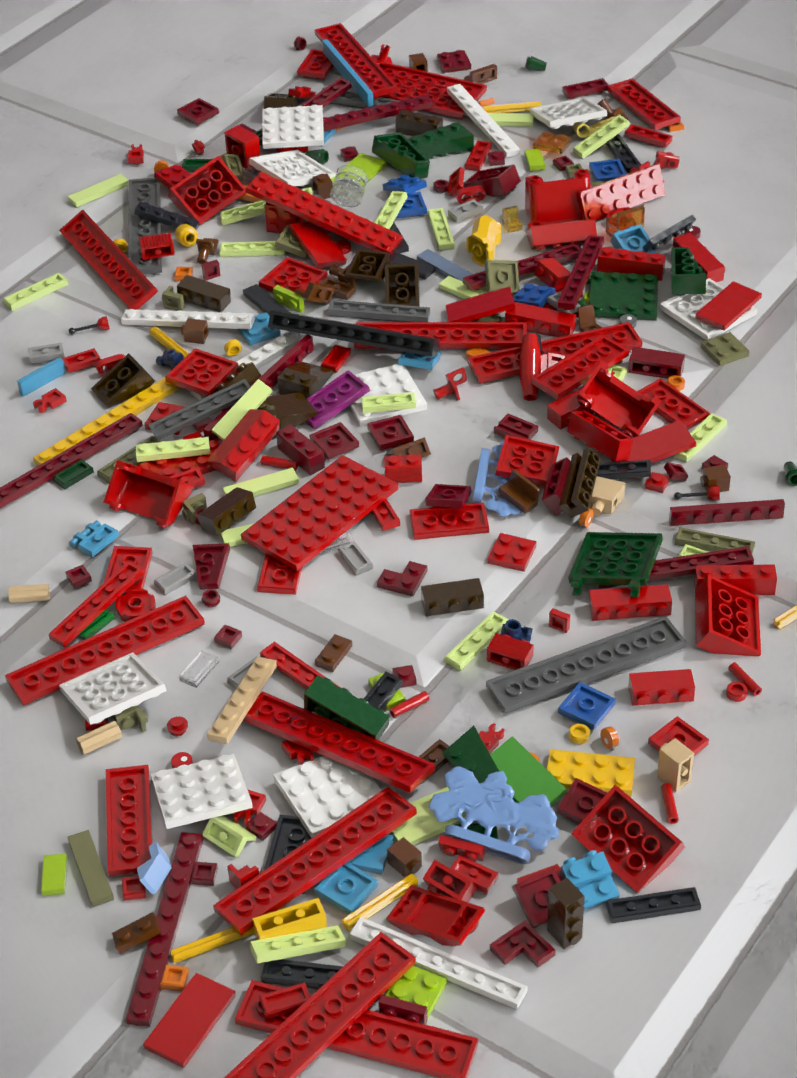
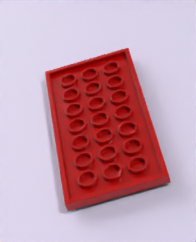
(416, 82)
(319, 512)

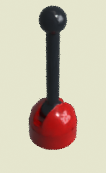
(102, 324)
(712, 493)

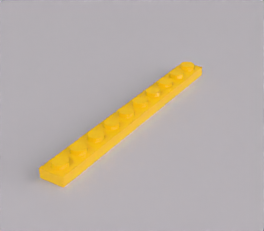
(133, 405)

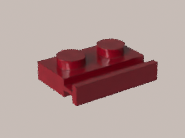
(515, 427)

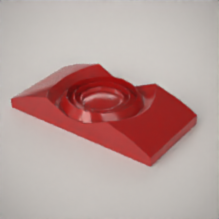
(435, 916)

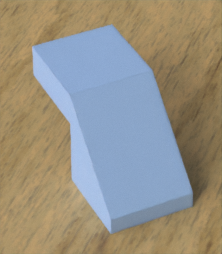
(154, 870)

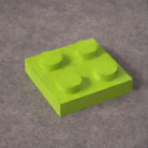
(419, 987)

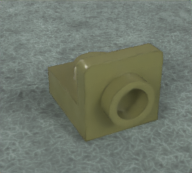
(172, 300)
(193, 504)
(131, 717)

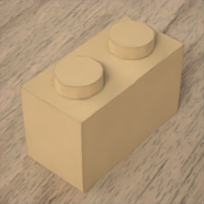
(675, 764)

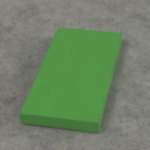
(526, 773)

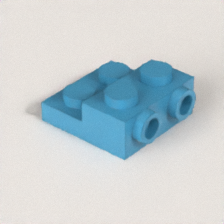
(631, 239)
(591, 877)

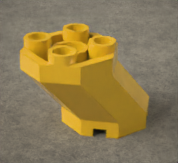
(483, 239)

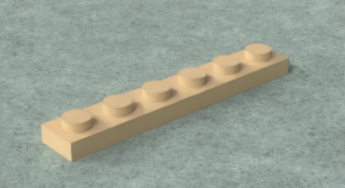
(241, 700)

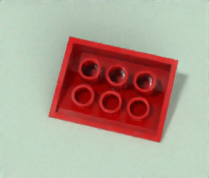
(207, 191)
(726, 619)
(629, 838)

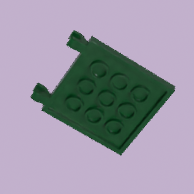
(623, 294)
(615, 560)

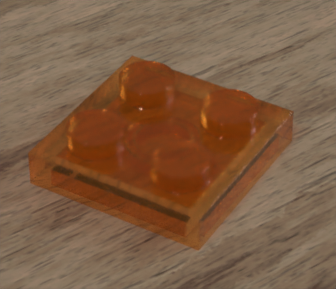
(552, 142)

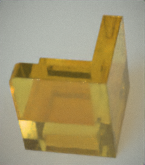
(510, 219)

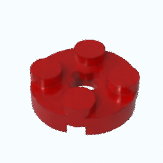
(125, 604)

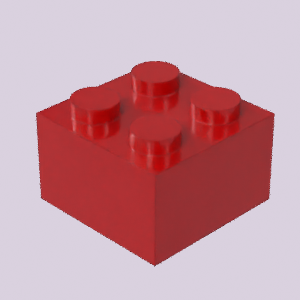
(242, 143)
(278, 218)

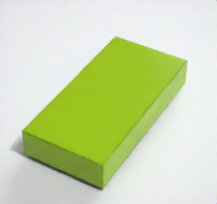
(534, 159)
(54, 874)

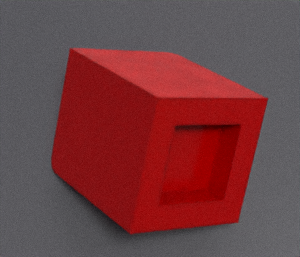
(241, 876)

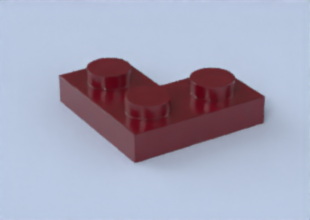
(405, 582)
(522, 940)

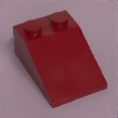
(496, 180)

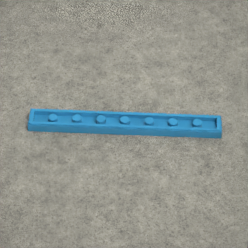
(348, 73)

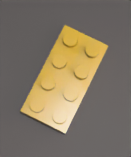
(594, 769)

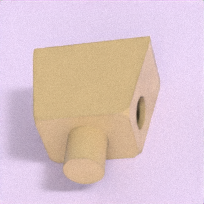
(606, 495)

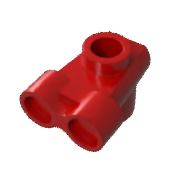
(666, 160)

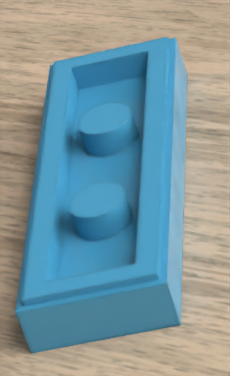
(41, 377)

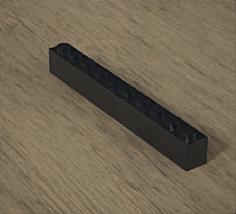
(354, 333)

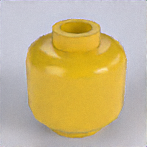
(186, 235)

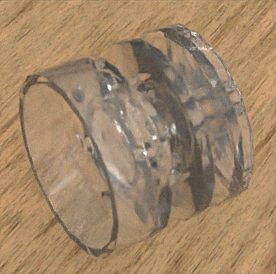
(349, 186)

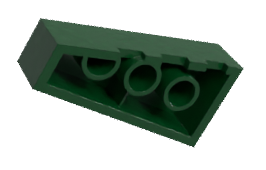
(444, 140)
(401, 154)
(685, 273)
(344, 708)
(472, 755)

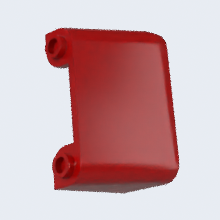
(555, 200)
(617, 401)
(146, 493)

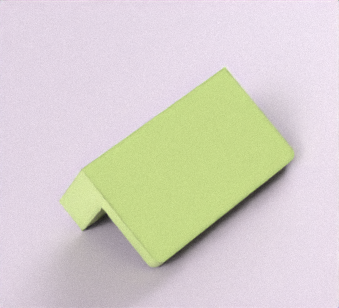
(227, 834)

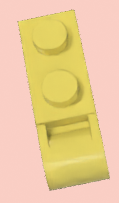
(589, 129)

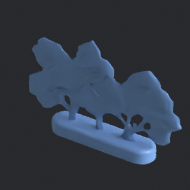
(503, 506)
(493, 806)

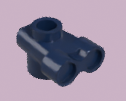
(170, 357)
(514, 630)

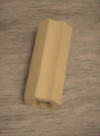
(29, 593)
(98, 737)

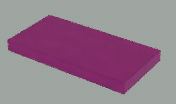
(336, 397)

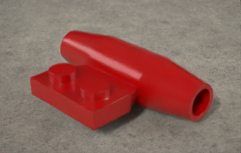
(532, 364)

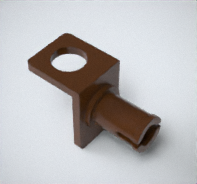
(611, 112)
(206, 248)
(340, 273)
(587, 318)

